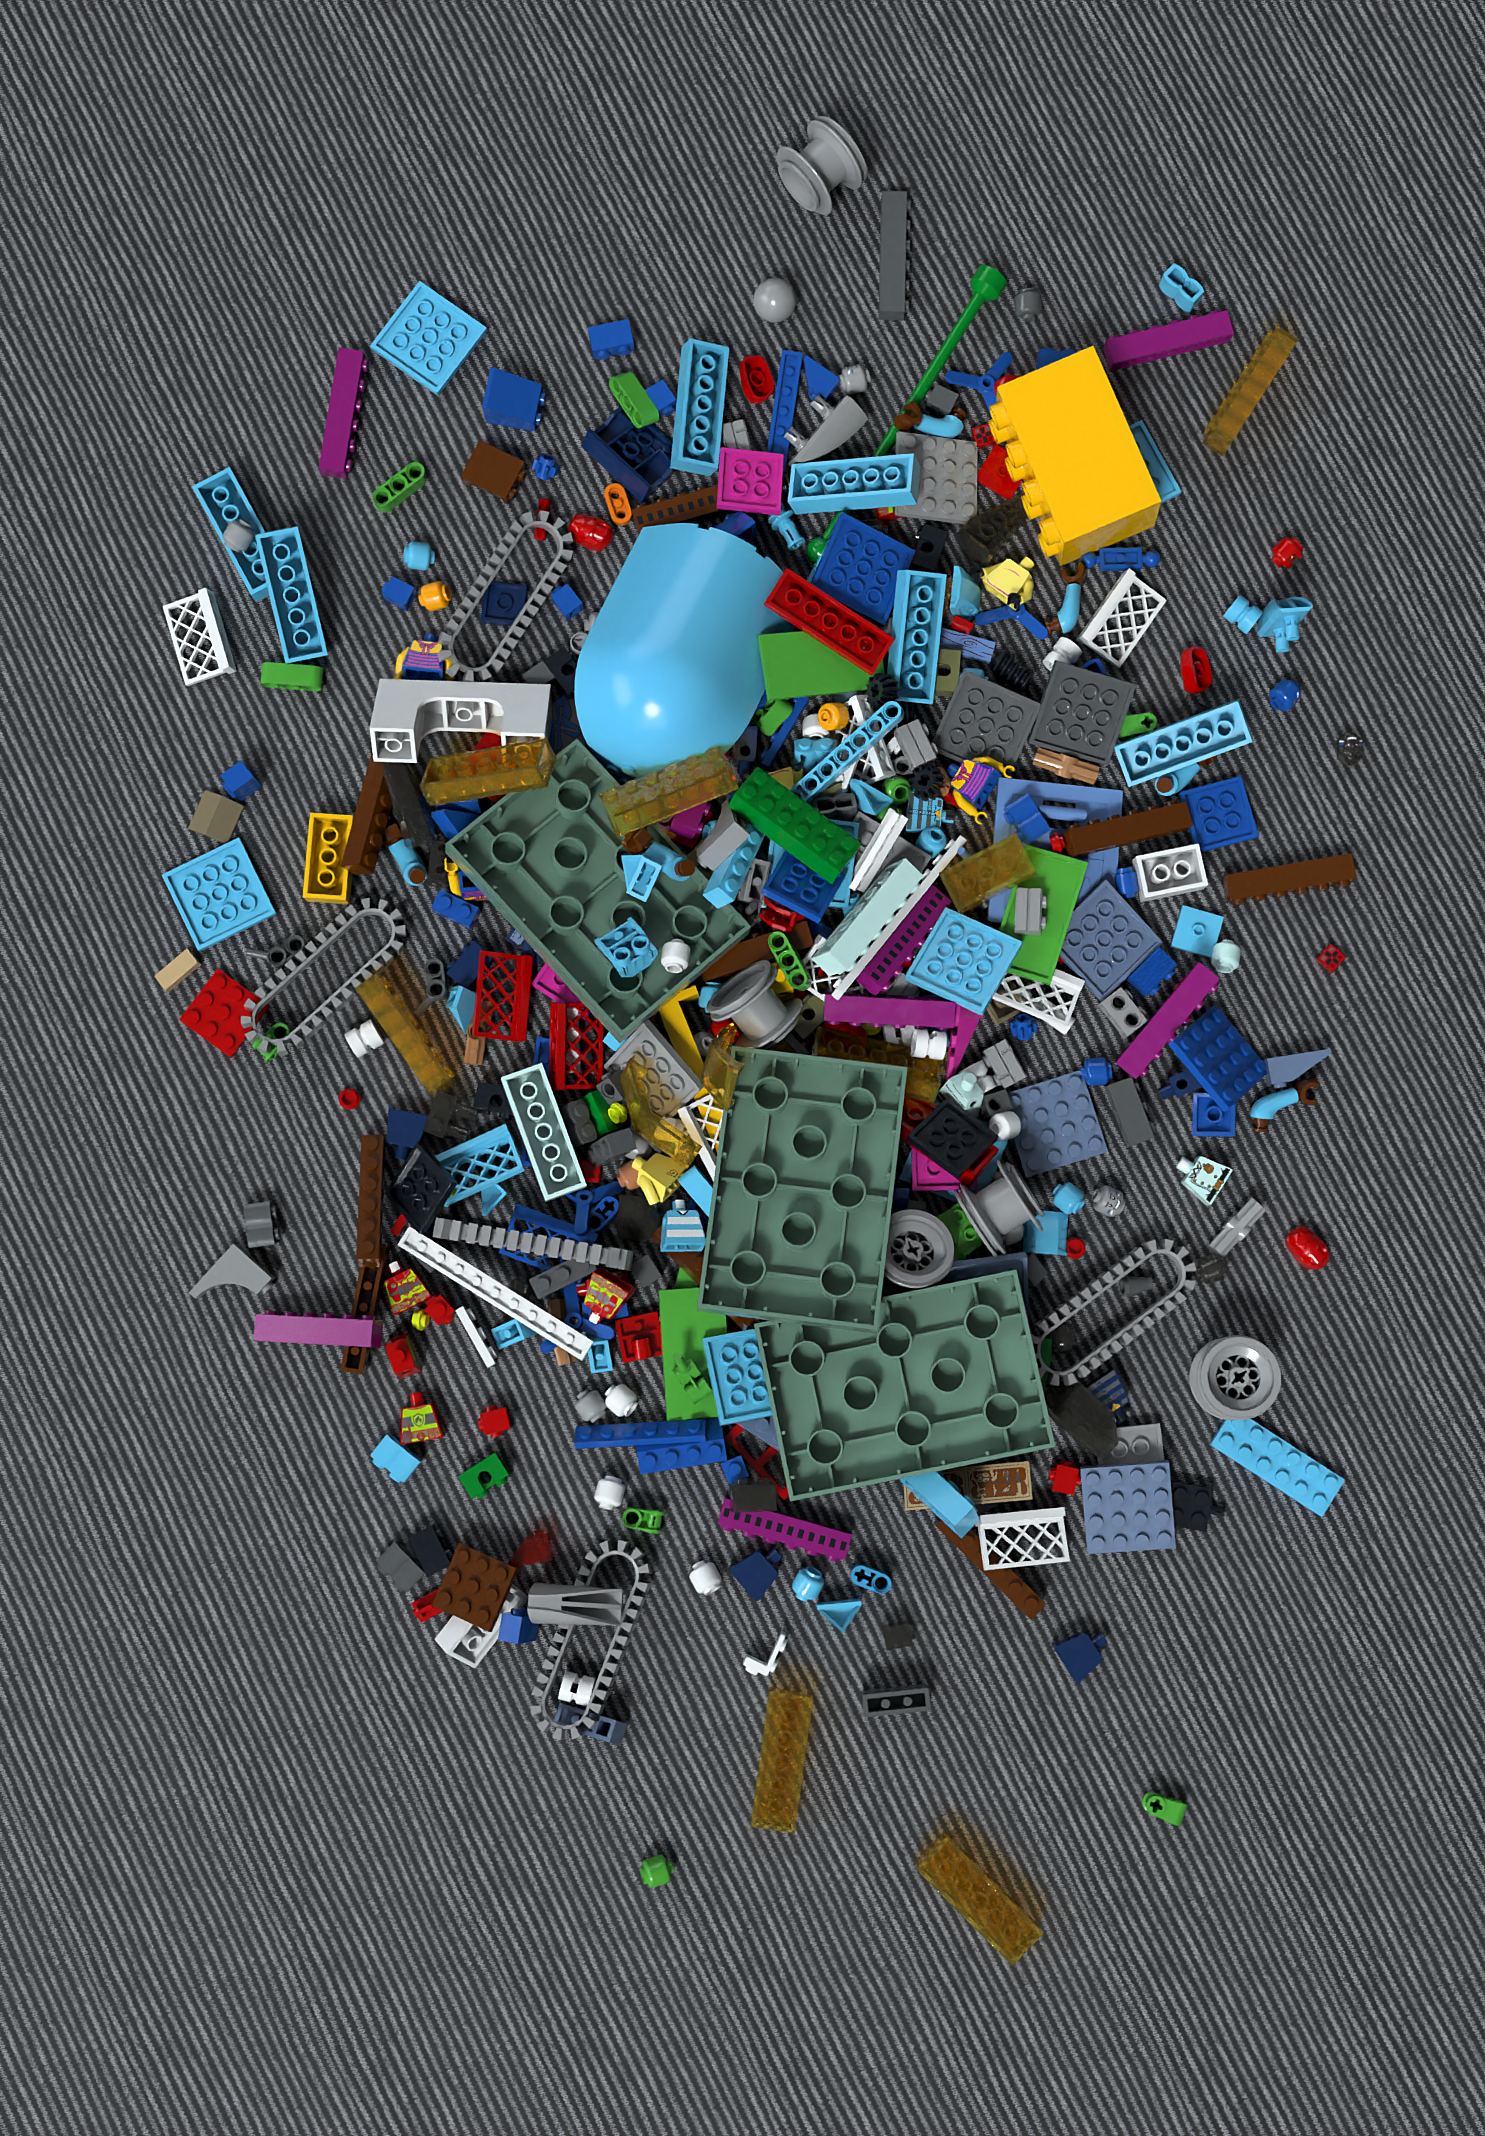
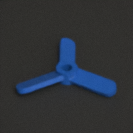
(990, 378)
(1022, 616)
(585, 1199)
(583, 1324)

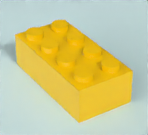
(324, 877)

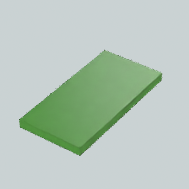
(803, 667)
(1061, 882)
(683, 1333)

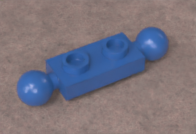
(1120, 559)

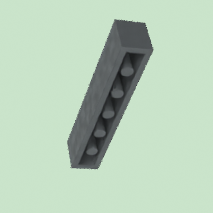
(893, 255)

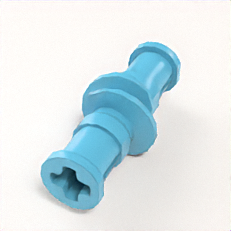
(786, 528)

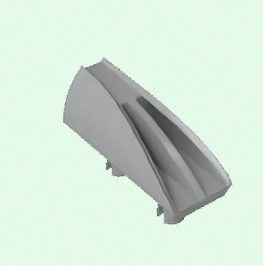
(837, 427)
(574, 1605)

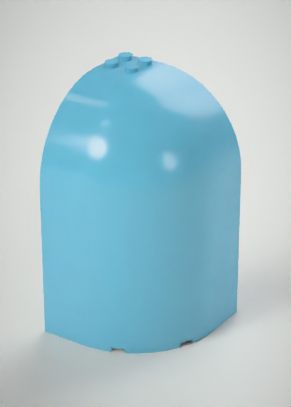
(676, 650)

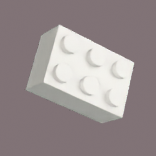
(1170, 872)

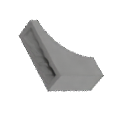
(723, 839)
(235, 1268)

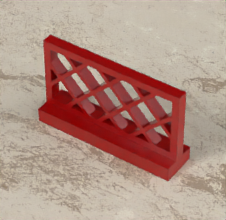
(520, 994)
(559, 1049)

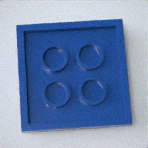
(1219, 814)
(800, 888)

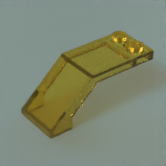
(720, 1069)
(649, 1124)

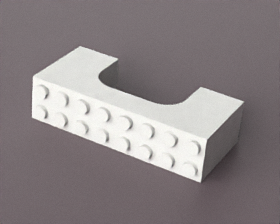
(414, 708)

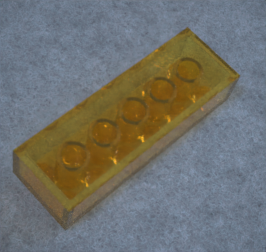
(1248, 390)
(488, 772)
(668, 791)
(405, 1035)
(922, 1073)
(781, 1760)
(978, 1898)

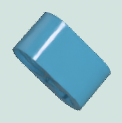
(867, 1571)

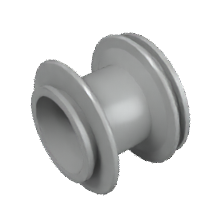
(821, 165)
(755, 1006)
(1000, 1208)
(916, 1239)
(1215, 1398)

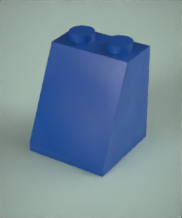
(513, 401)

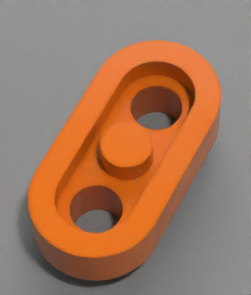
(618, 505)

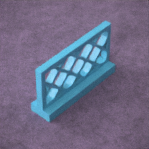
(471, 1152)

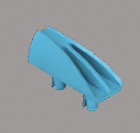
(1282, 620)

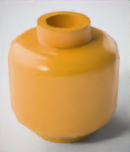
(435, 596)
(833, 716)

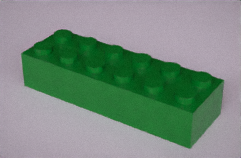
(794, 825)

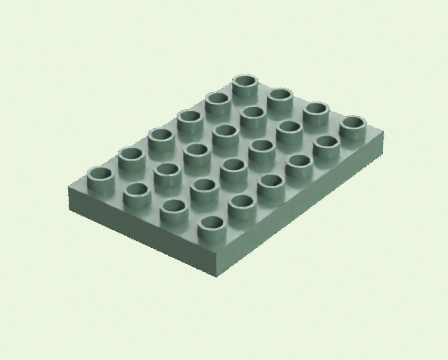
(561, 883)
(803, 1191)
(929, 1392)

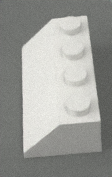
(471, 1642)

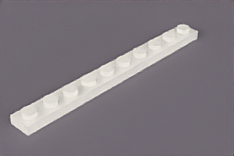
(928, 878)
(496, 1293)

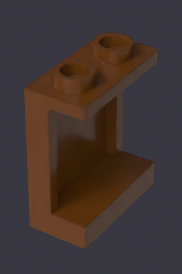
(494, 472)

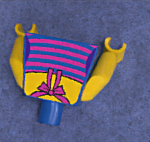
(422, 662)
(975, 782)
(461, 884)

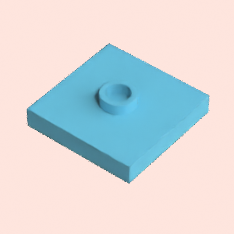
(1196, 931)

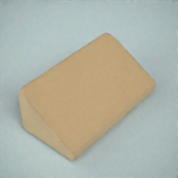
(177, 970)

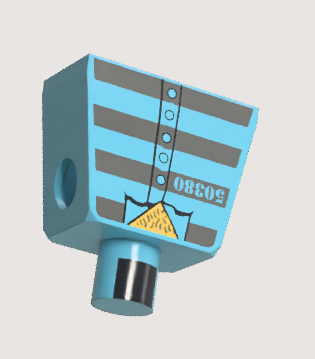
(925, 814)

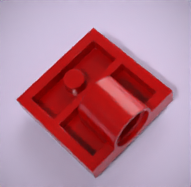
(639, 1337)

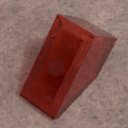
(534, 1549)

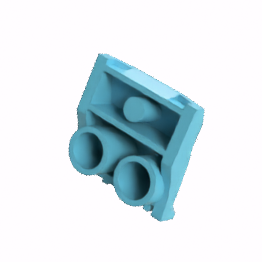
(964, 595)
(628, 948)
(1052, 1238)

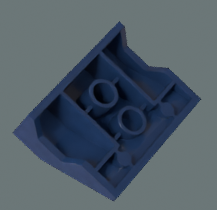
(631, 454)

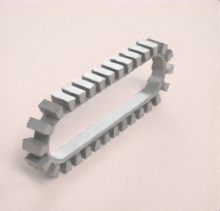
(530, 610)
(399, 931)
(537, 1244)
(1134, 1329)
(576, 1732)

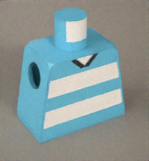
(681, 1230)

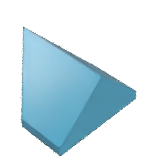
(868, 798)
(640, 875)
(461, 1004)
(491, 1197)
(839, 1612)

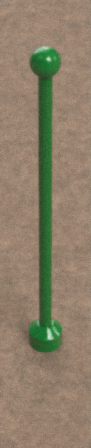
(986, 286)

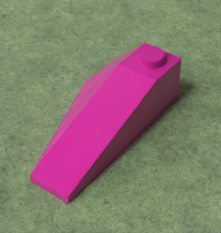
(960, 1037)

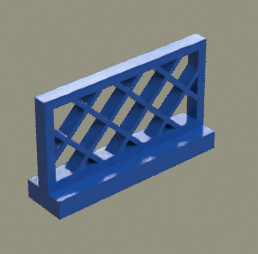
(550, 1223)

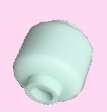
(1226, 956)

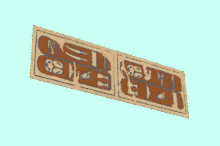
(984, 1484)

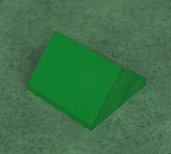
(599, 1115)

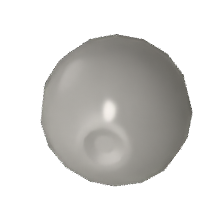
(774, 300)

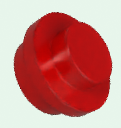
(1056, 842)
(349, 1099)
(1075, 1248)

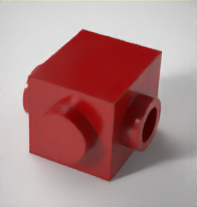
(440, 1310)
(494, 1421)
(1064, 1477)

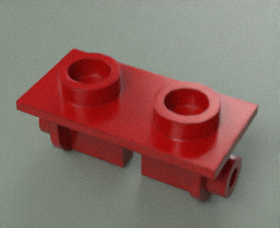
(423, 1607)

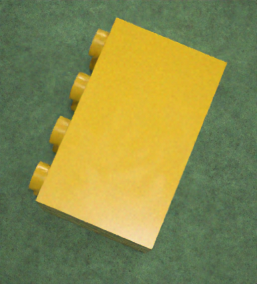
(1074, 457)

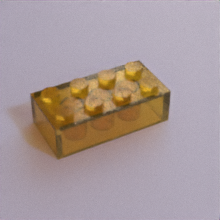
(988, 873)

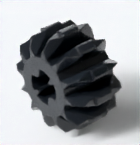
(881, 690)
(927, 789)

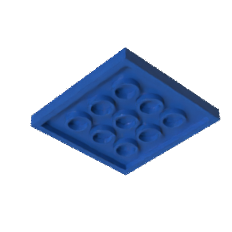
(861, 568)
(1219, 1057)

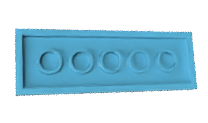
(1278, 1463)

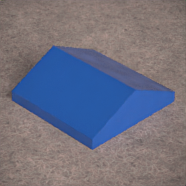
(1210, 1119)

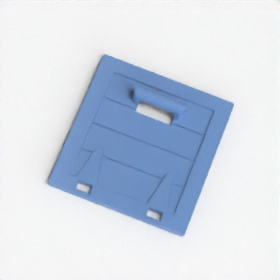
(1090, 805)

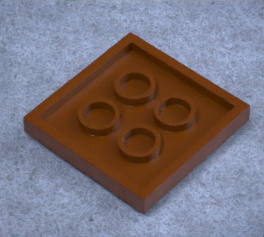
(475, 1587)

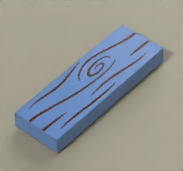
(970, 646)

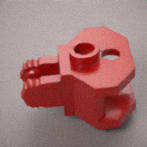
(778, 915)

